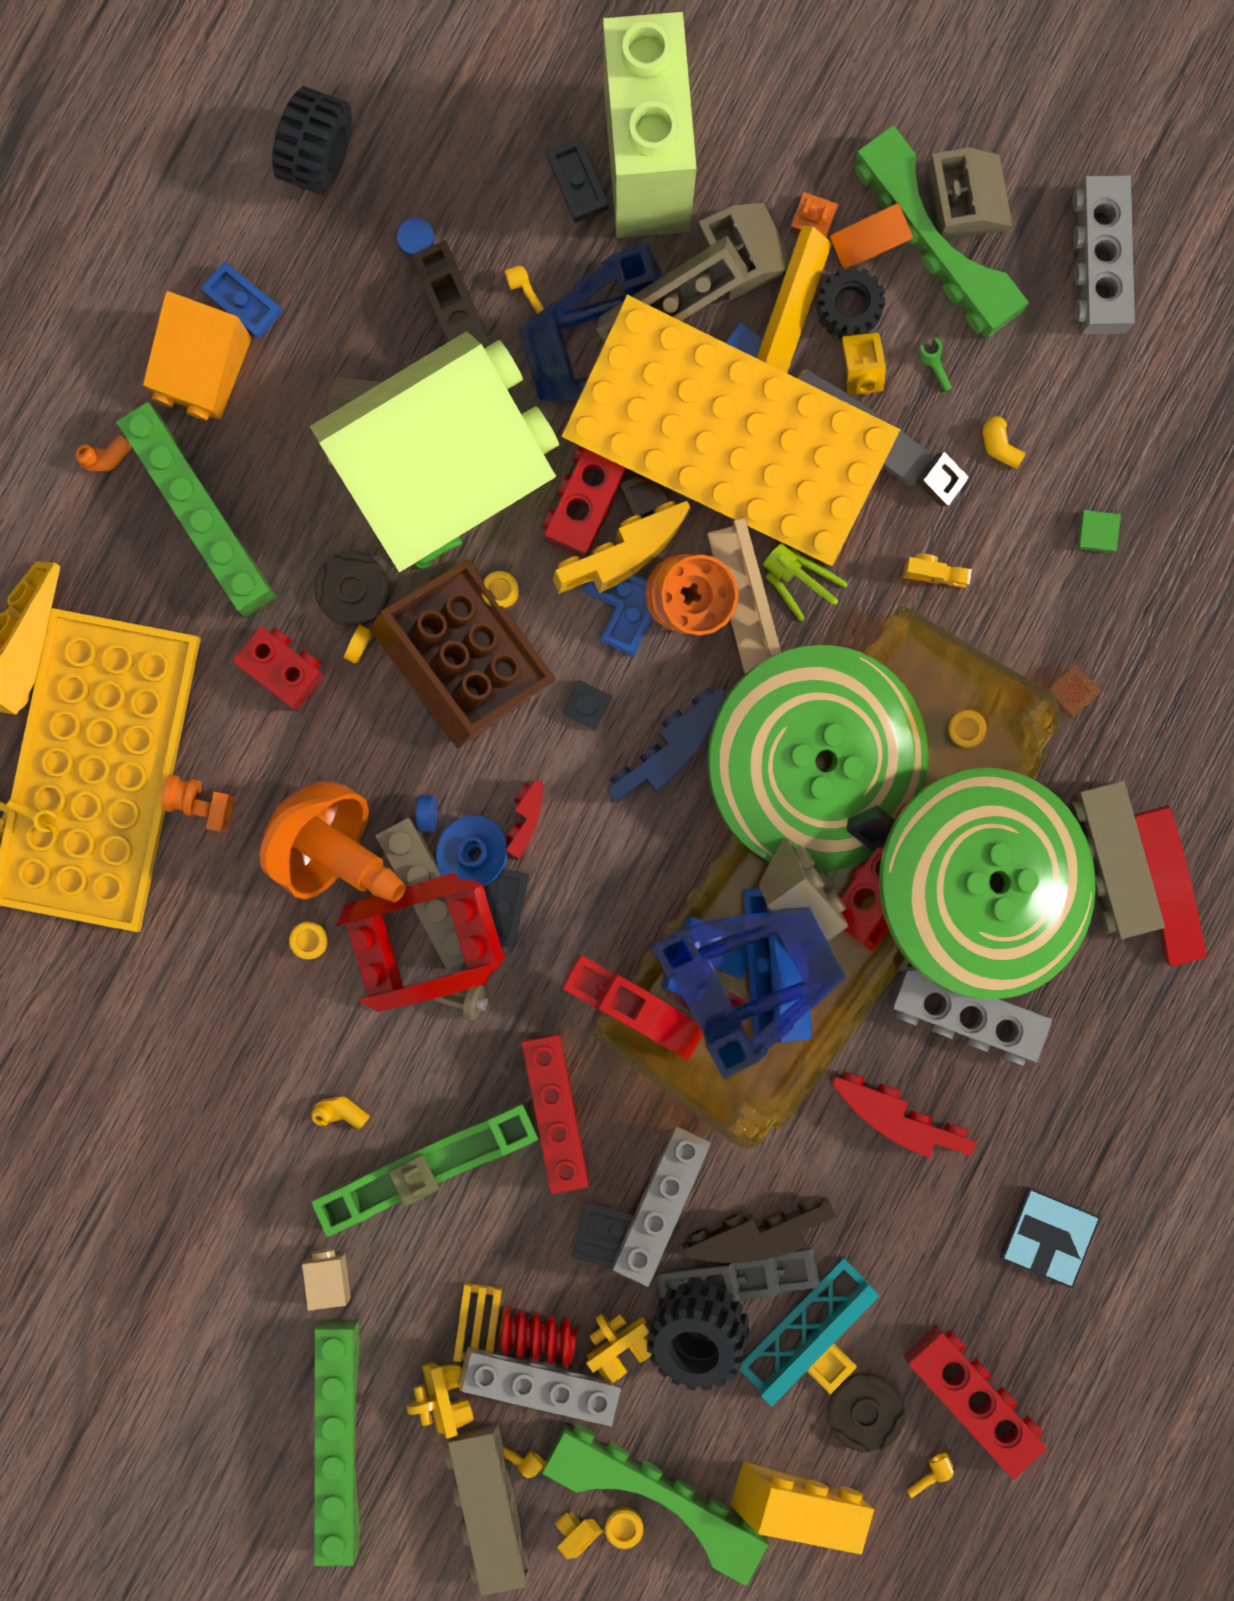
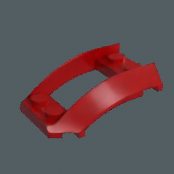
(376, 957)

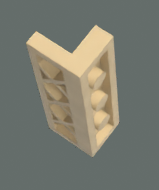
(752, 619)

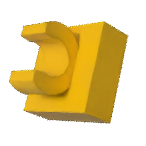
(578, 1534)

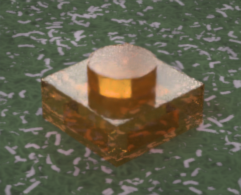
(1073, 691)

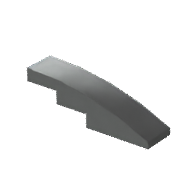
(906, 458)
(749, 1279)

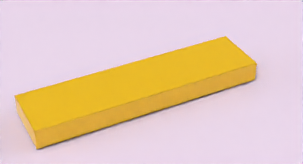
(794, 298)

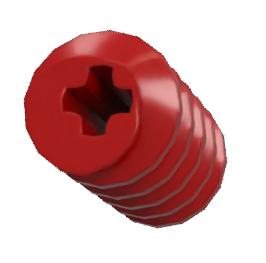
(537, 1337)

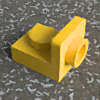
(864, 363)

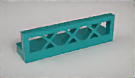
(818, 1341)

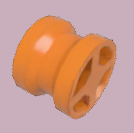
(180, 794)

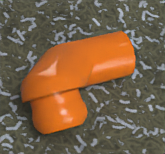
(103, 459)

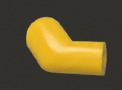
(997, 443)
(337, 1109)

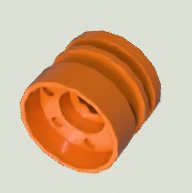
(711, 590)

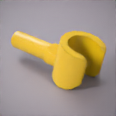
(517, 278)
(32, 814)
(527, 1466)
(942, 1472)

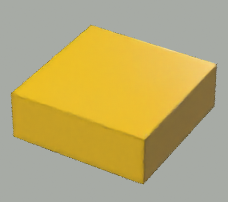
(832, 1368)

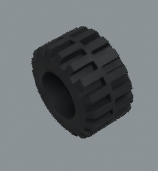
(311, 140)
(694, 1360)

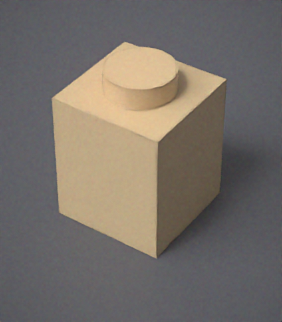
(326, 1280)

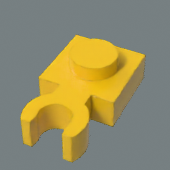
(927, 569)

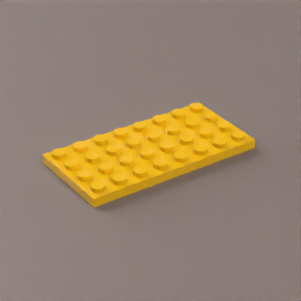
(729, 431)
(98, 756)

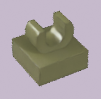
(413, 1180)

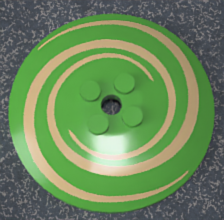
(779, 723)
(940, 890)

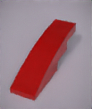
(1172, 883)

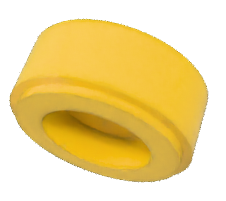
(503, 587)
(358, 644)
(967, 728)
(308, 940)
(624, 1527)

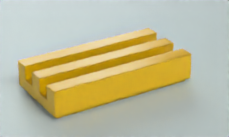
(482, 1290)

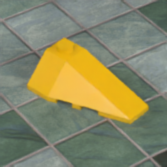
(23, 634)

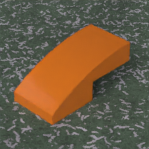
(871, 236)

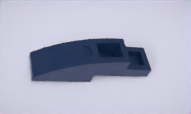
(682, 737)

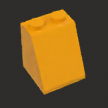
(195, 357)

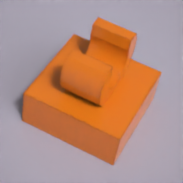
(814, 212)
(218, 811)

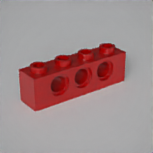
(580, 535)
(868, 925)
(555, 1113)
(1011, 1451)

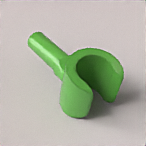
(934, 361)
(429, 559)

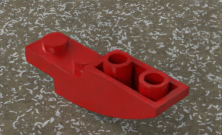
(633, 1007)
(886, 1111)

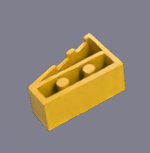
(801, 1509)

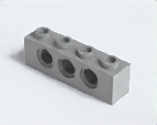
(1113, 199)
(1028, 1027)
(660, 1206)
(539, 1386)

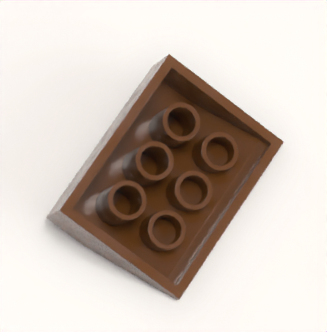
(461, 653)

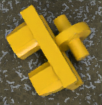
(606, 1357)
(446, 1415)

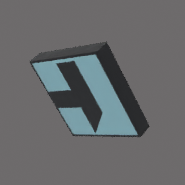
(1050, 1237)

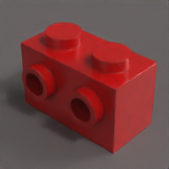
(280, 668)

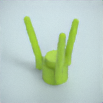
(787, 564)

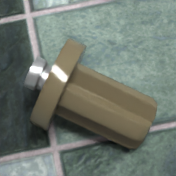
(470, 1000)

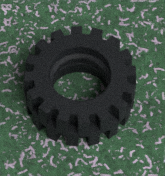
(850, 280)

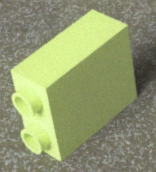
(649, 124)
(438, 447)

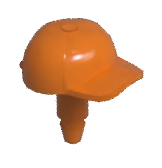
(317, 840)

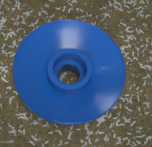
(461, 841)

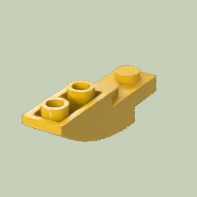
(636, 546)

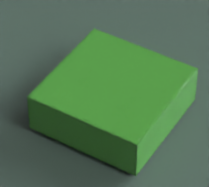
(1098, 531)

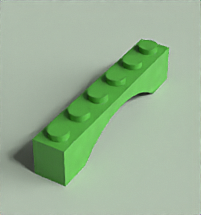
(983, 293)
(196, 509)
(445, 1157)
(335, 1459)
(587, 1465)

